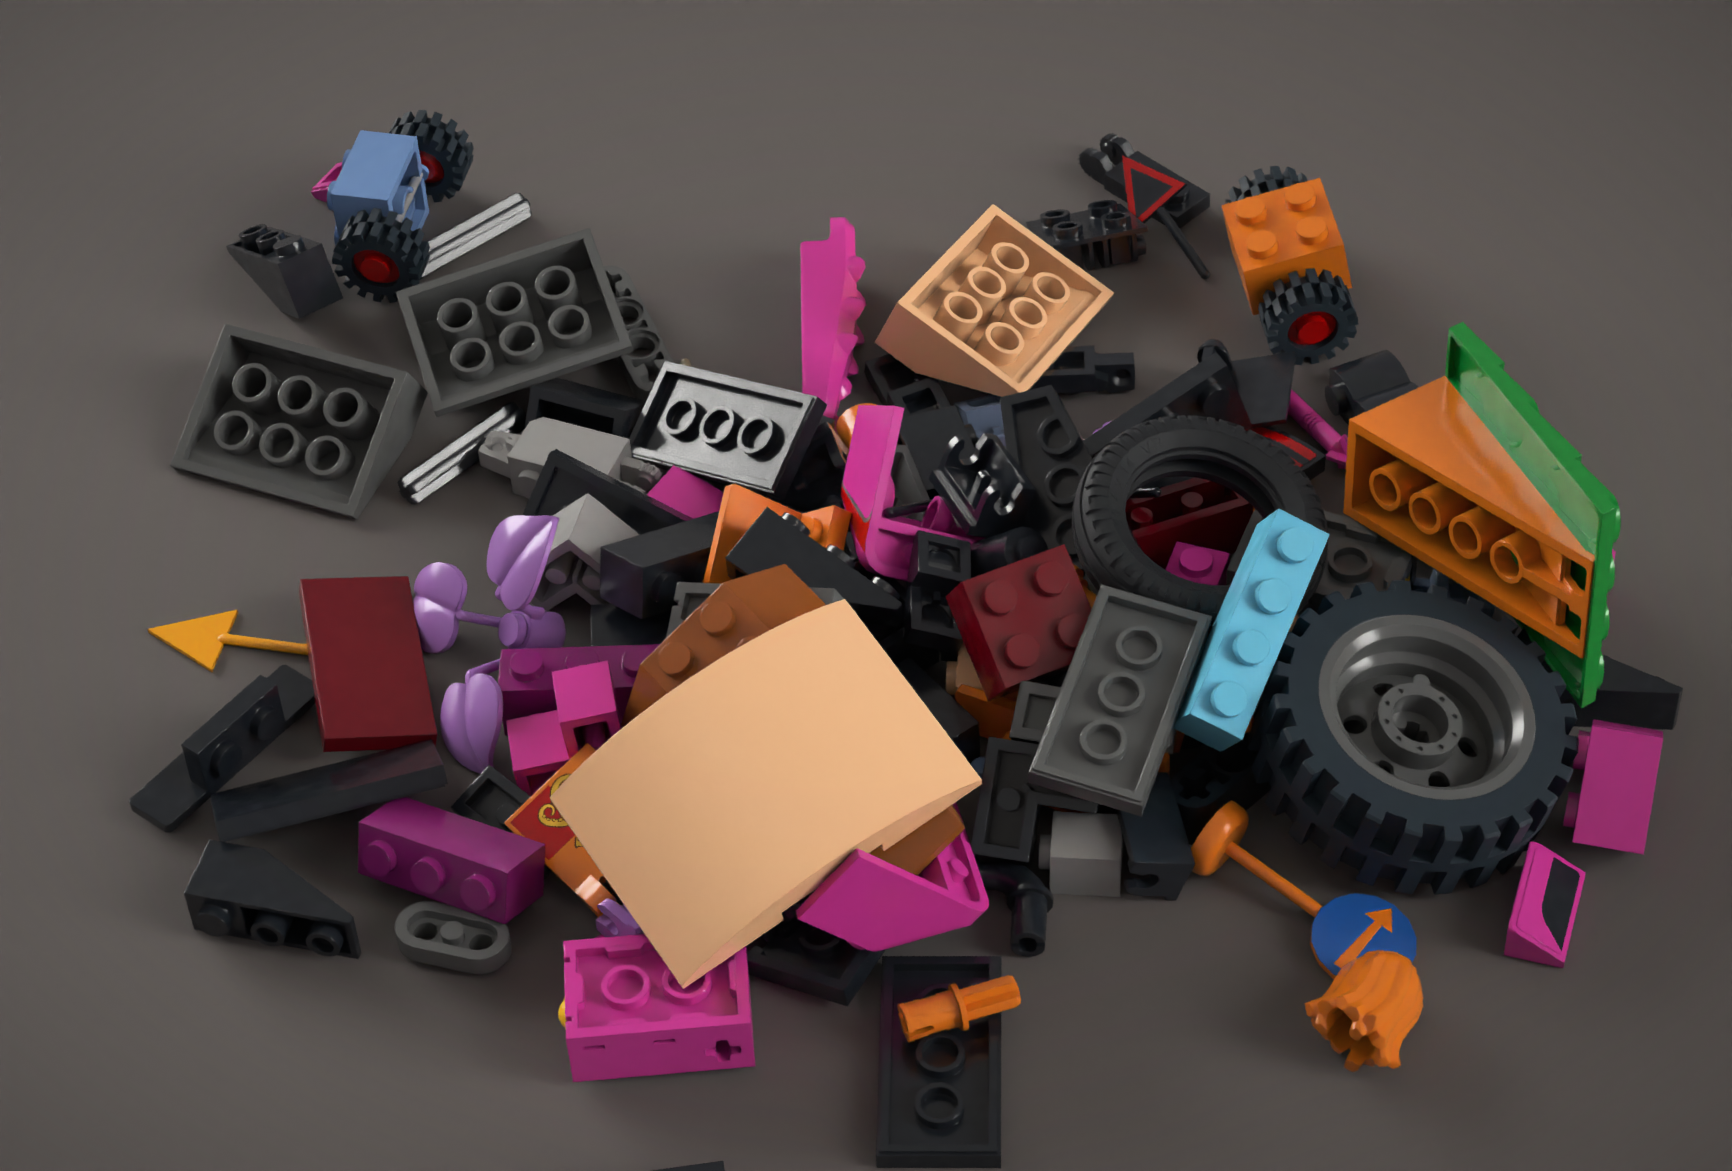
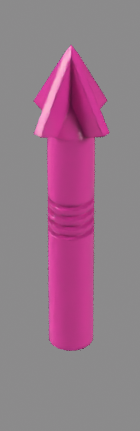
(1319, 429)

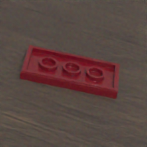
(366, 663)

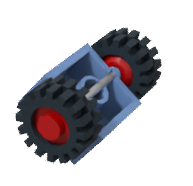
(384, 200)

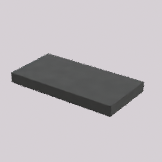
(1120, 700)

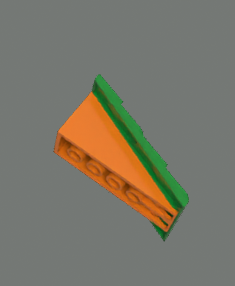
(1493, 502)

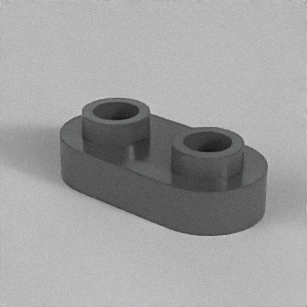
(456, 938)

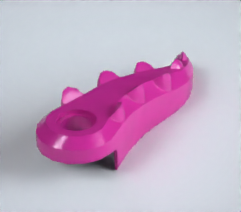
(830, 314)

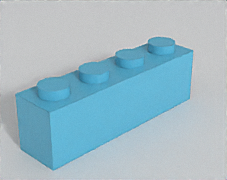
(1250, 629)

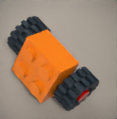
(1291, 262)

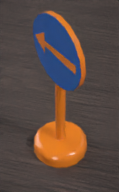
(1341, 928)

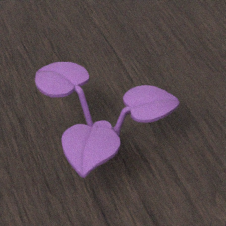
(516, 563)

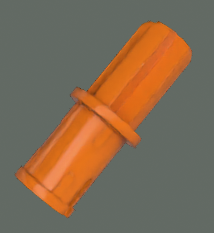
(957, 1007)

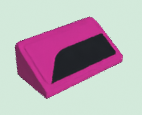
(1544, 908)

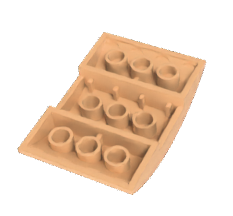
(760, 785)

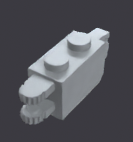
(525, 454)

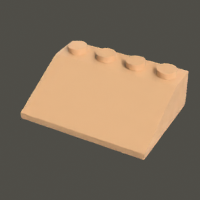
(993, 309)

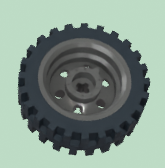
(1391, 773)

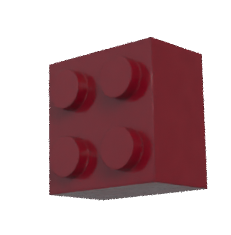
(1021, 620)

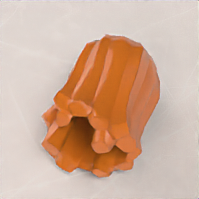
(1369, 1009)

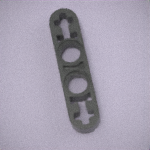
(641, 334)

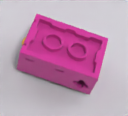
(636, 1020)

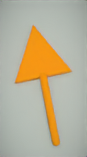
(205, 637)

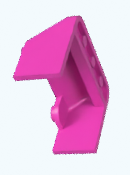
(886, 906)

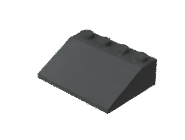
(513, 322)
(298, 421)

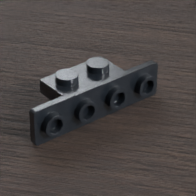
(224, 747)

